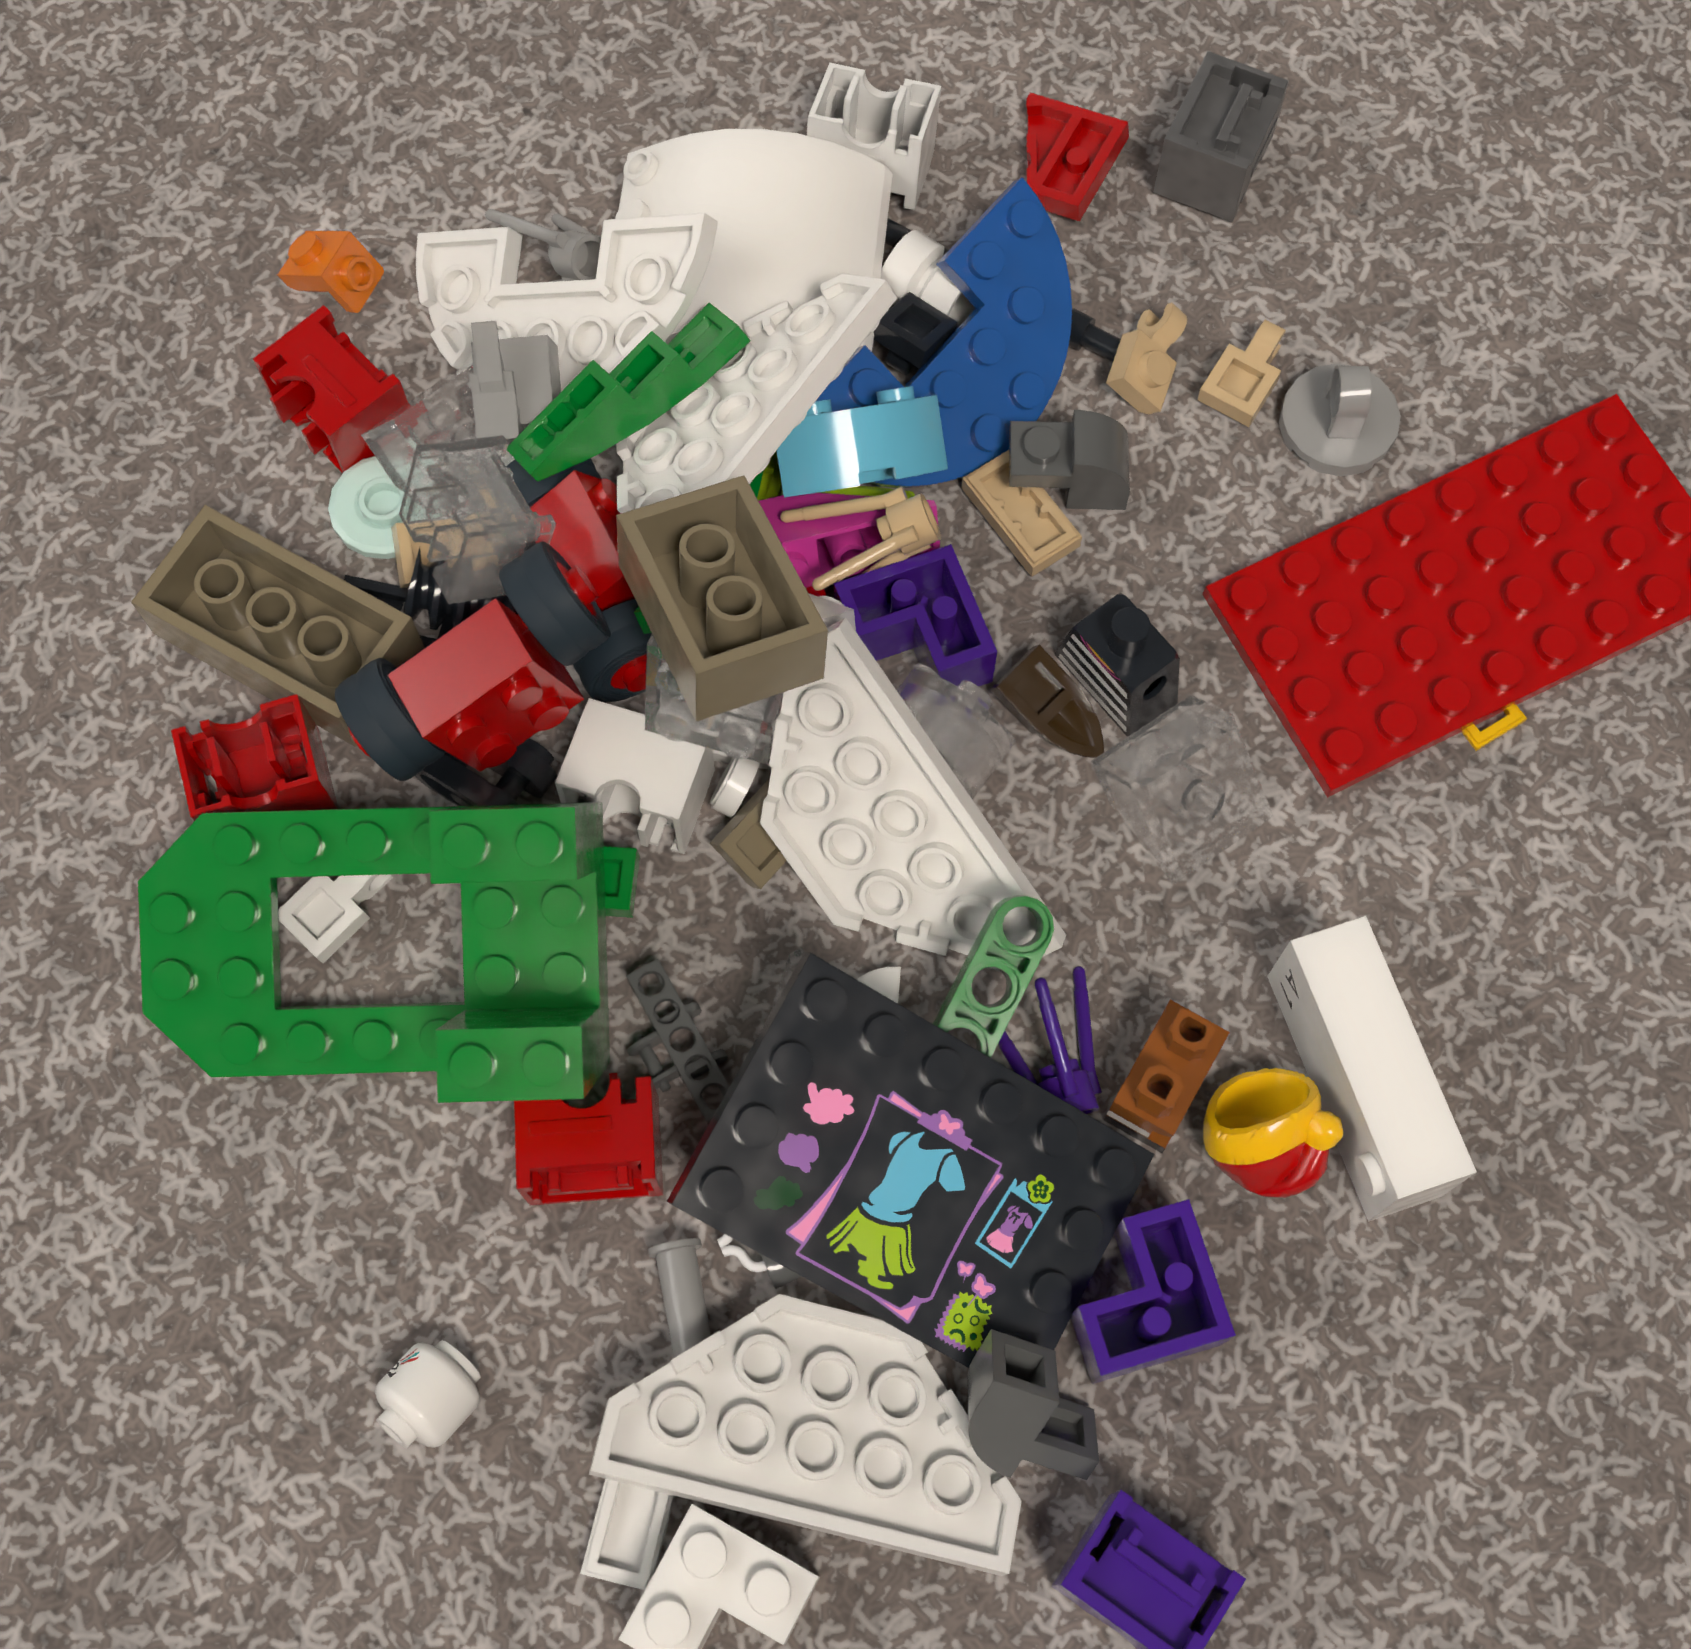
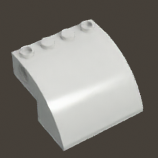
(784, 209)

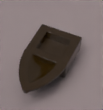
(1051, 704)

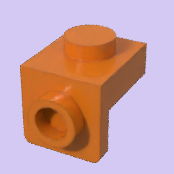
(332, 264)

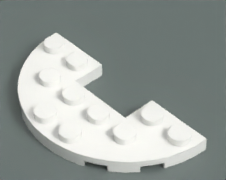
(641, 286)

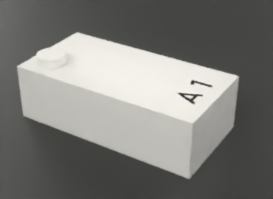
(1369, 1069)

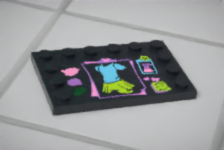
(909, 1170)

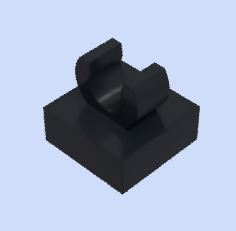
(913, 332)

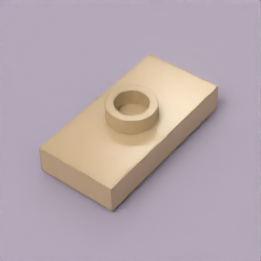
(1021, 516)

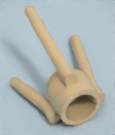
(905, 530)

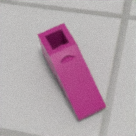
(826, 542)

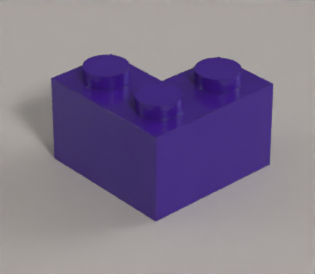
(923, 608)
(1172, 1299)

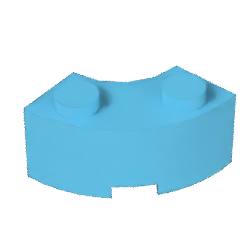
(863, 444)

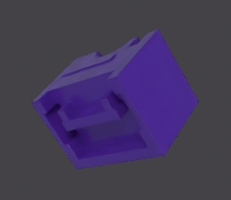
(1147, 1580)

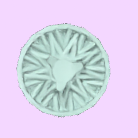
(364, 524)

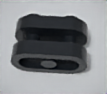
(526, 770)

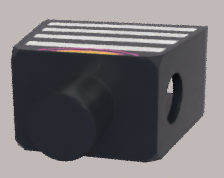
(1118, 658)

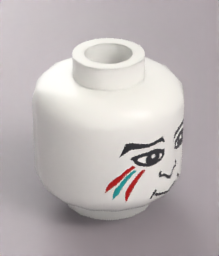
(427, 1395)

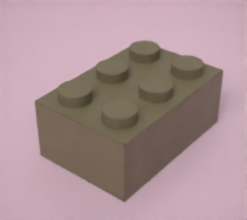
(721, 597)

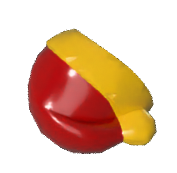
(1270, 1132)

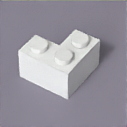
(712, 1571)

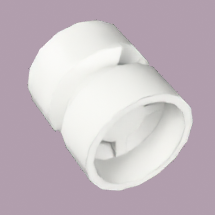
(914, 270)

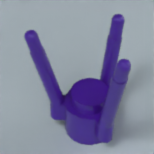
(1064, 1077)

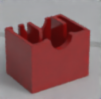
(329, 383)
(256, 762)
(590, 1151)

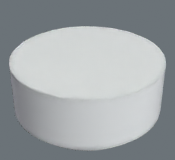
(733, 785)

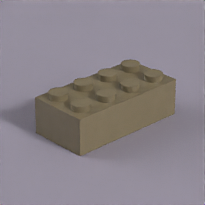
(270, 616)

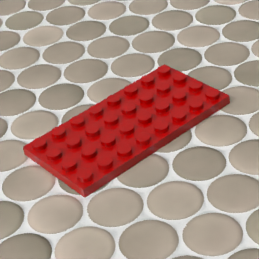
(1465, 594)

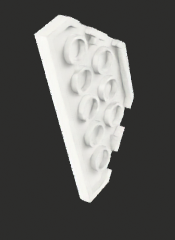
(755, 398)
(881, 816)
(817, 1428)

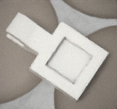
(327, 912)

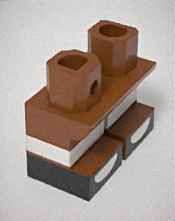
(1166, 1076)

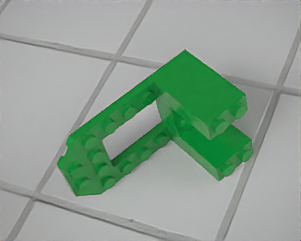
(529, 942)

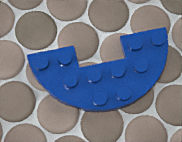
(1006, 351)

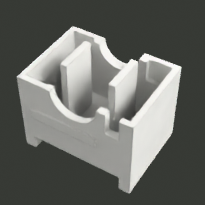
(886, 126)
(636, 773)

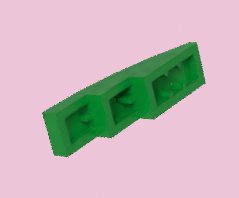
(608, 407)

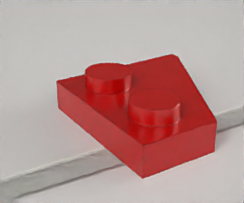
(1069, 153)

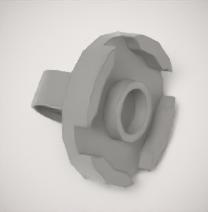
(1339, 419)

